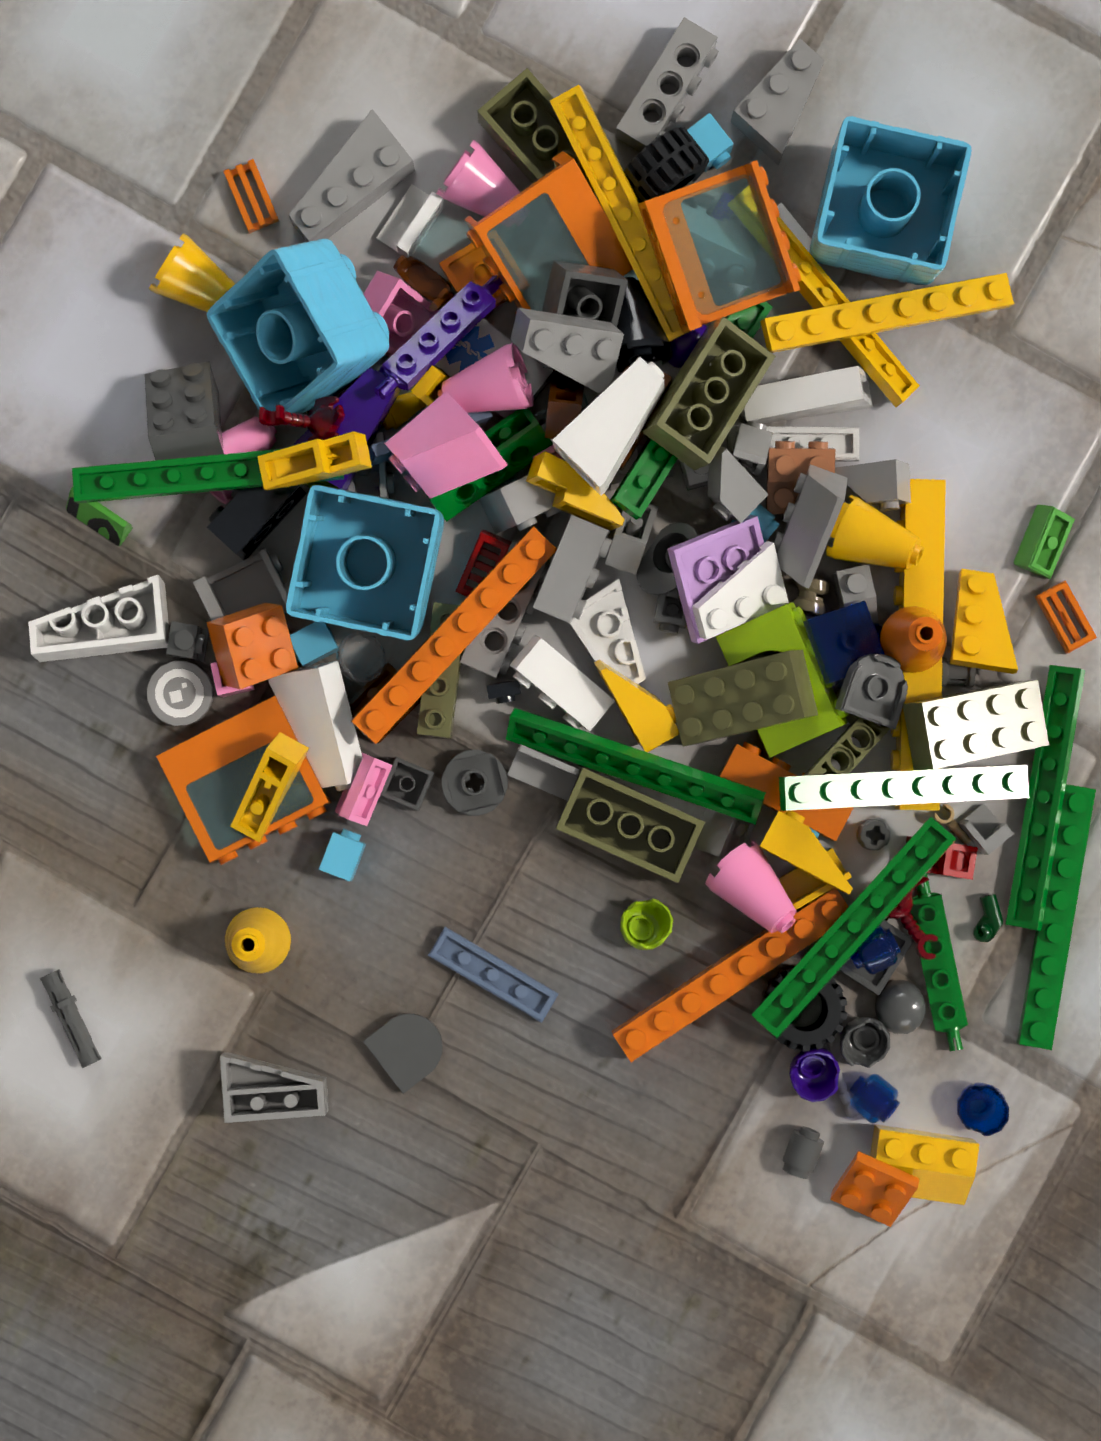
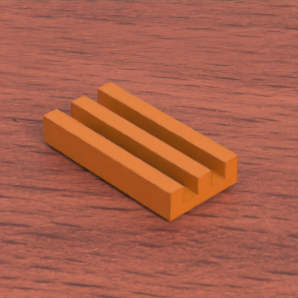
(241, 171)
(1054, 623)

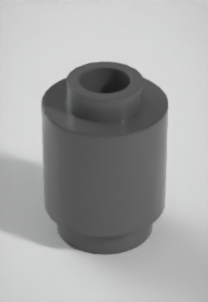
(802, 1152)

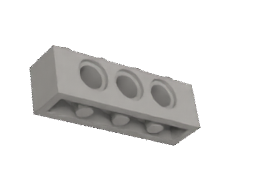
(687, 41)
(493, 663)

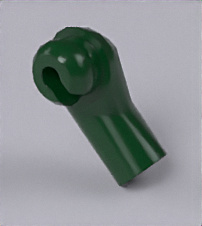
(991, 920)

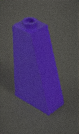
(362, 412)

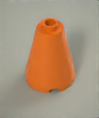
(903, 642)

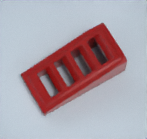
(492, 539)

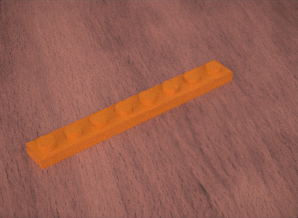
(453, 635)

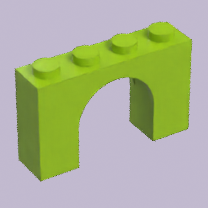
(782, 632)

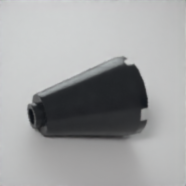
(641, 329)

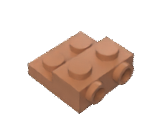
(785, 466)

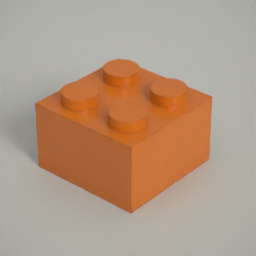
(252, 645)

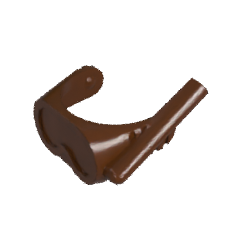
(424, 281)

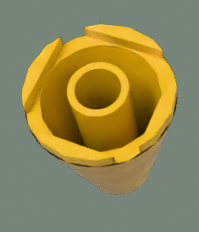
(191, 277)
(872, 538)
(269, 935)

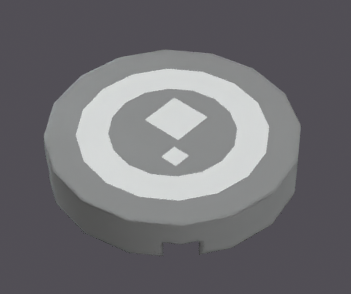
(180, 693)

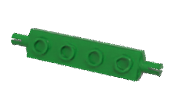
(941, 972)

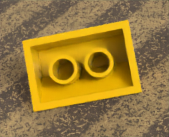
(940, 1161)

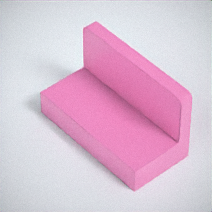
(360, 800)

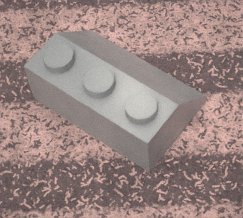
(809, 523)

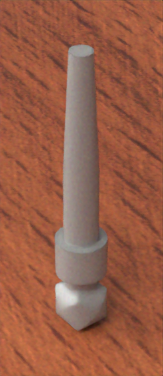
(845, 1095)

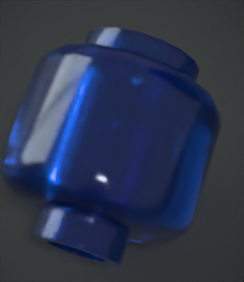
(877, 952)
(874, 1098)

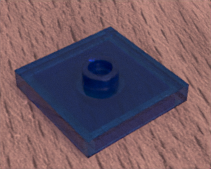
(841, 639)

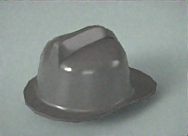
(655, 569)

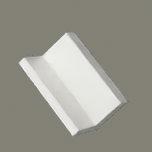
(411, 221)

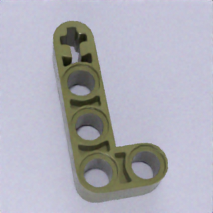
(844, 750)

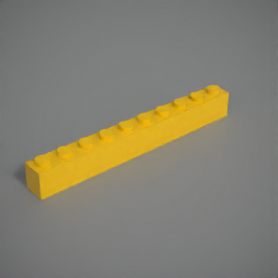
(922, 588)

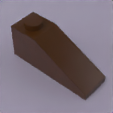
(563, 403)

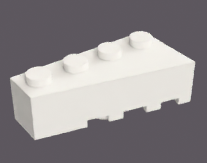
(105, 625)

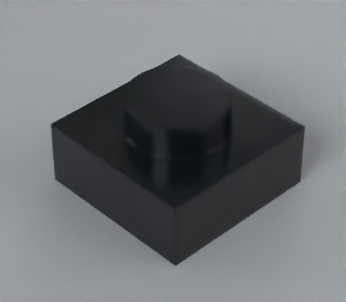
(504, 691)

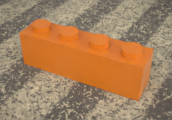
(750, 769)

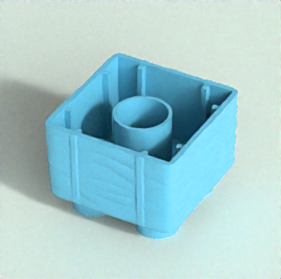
(890, 201)
(299, 326)
(365, 562)

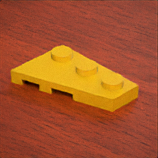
(980, 625)

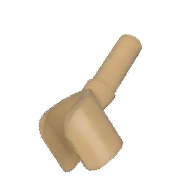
(953, 825)

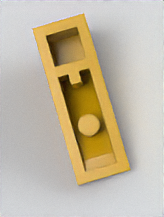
(643, 711)
(269, 786)
(798, 846)

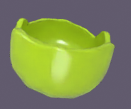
(646, 924)

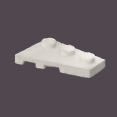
(744, 596)
(608, 632)

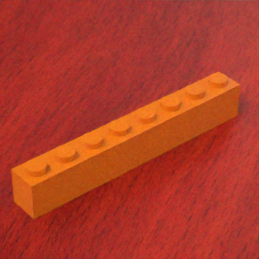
(727, 976)

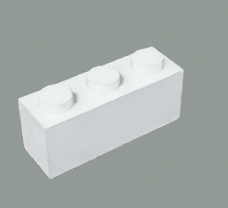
(560, 684)

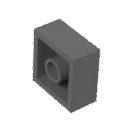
(407, 783)

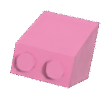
(443, 449)

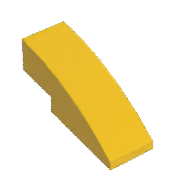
(314, 461)
(573, 492)

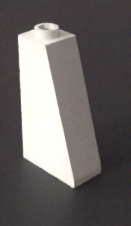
(809, 396)
(609, 426)
(321, 720)

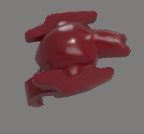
(321, 420)
(902, 912)

